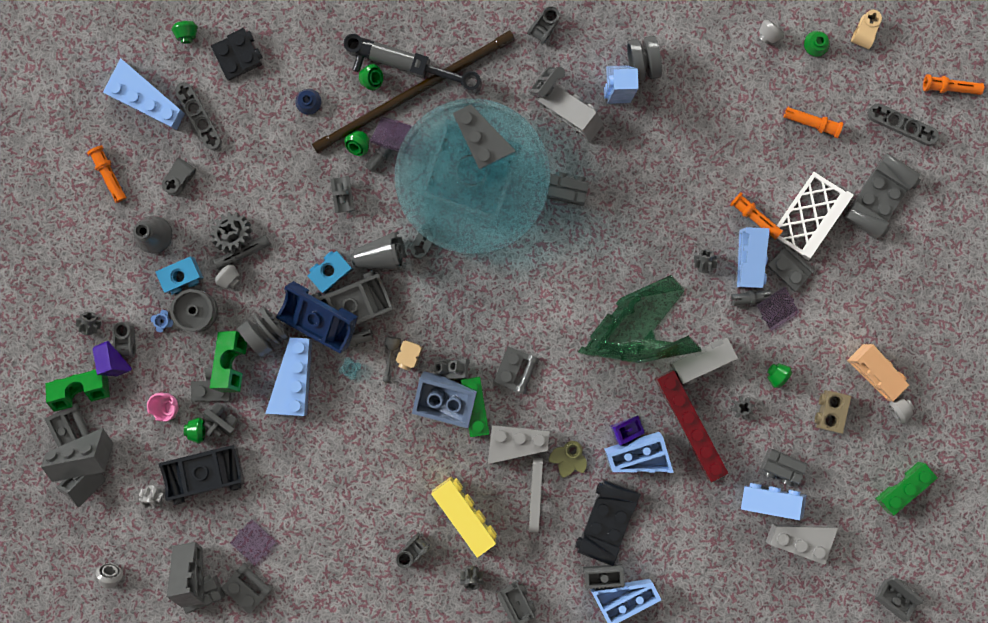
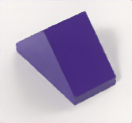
(109, 361)
(627, 430)

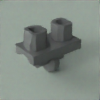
(342, 194)
(453, 369)
(212, 416)

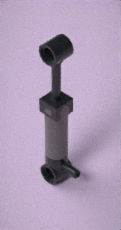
(413, 63)

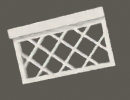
(827, 222)

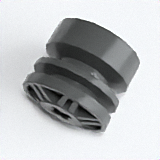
(261, 333)

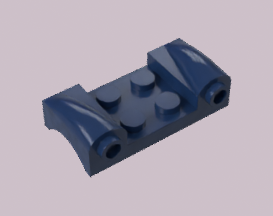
(317, 319)

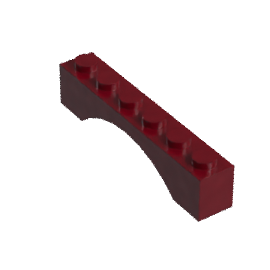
(691, 425)

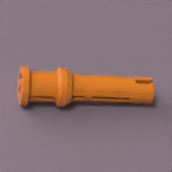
(944, 84)
(821, 124)
(103, 165)
(748, 209)

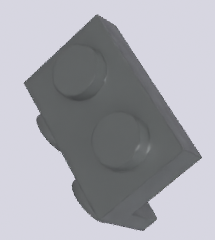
(898, 598)

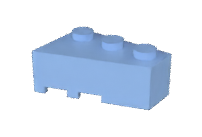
(752, 257)
(640, 455)
(773, 501)
(625, 601)

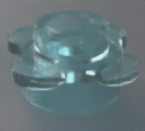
(350, 373)

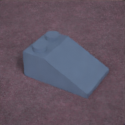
(444, 400)

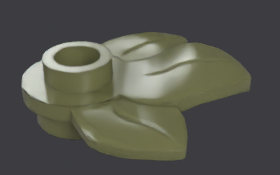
(566, 461)

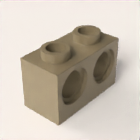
(838, 412)

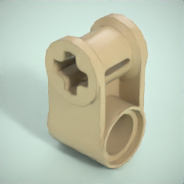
(866, 32)

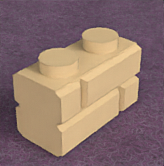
(409, 355)

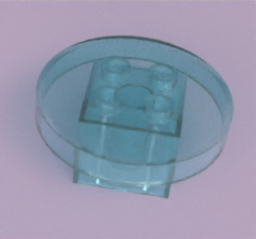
(455, 200)

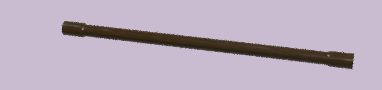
(328, 140)

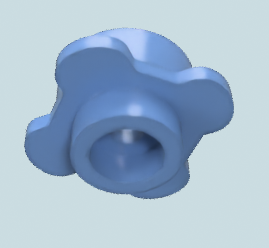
(157, 318)

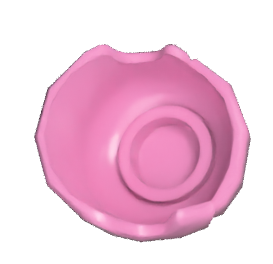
(162, 406)

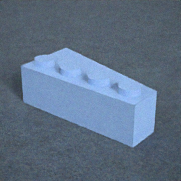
(621, 84)
(136, 92)
(292, 382)

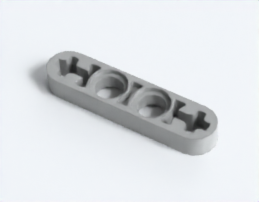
(535, 495)

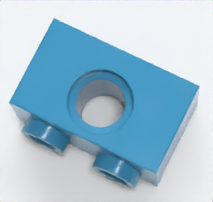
(341, 269)
(168, 275)

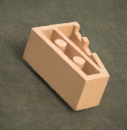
(878, 371)

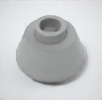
(770, 32)
(228, 277)
(901, 410)
(109, 575)

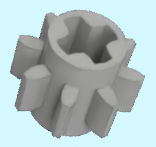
(150, 497)

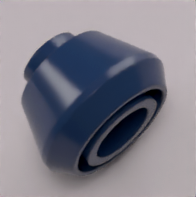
(312, 105)

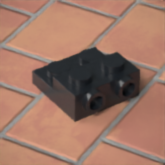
(237, 54)

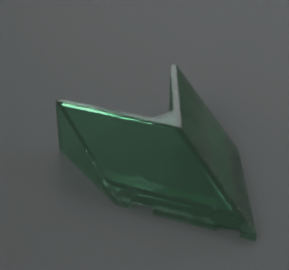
(630, 328)

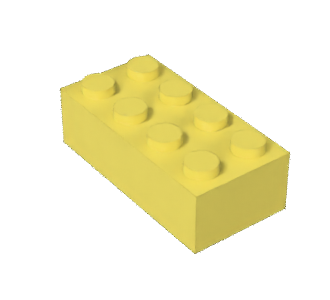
(464, 517)

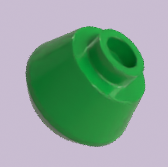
(185, 31)
(816, 43)
(371, 77)
(357, 143)
(778, 375)
(195, 430)

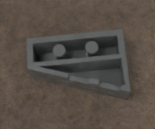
(482, 139)
(79, 457)
(186, 575)

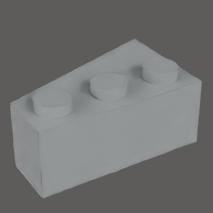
(572, 111)
(714, 355)
(515, 442)
(803, 540)

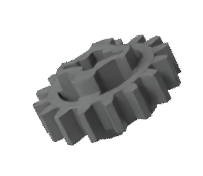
(231, 234)

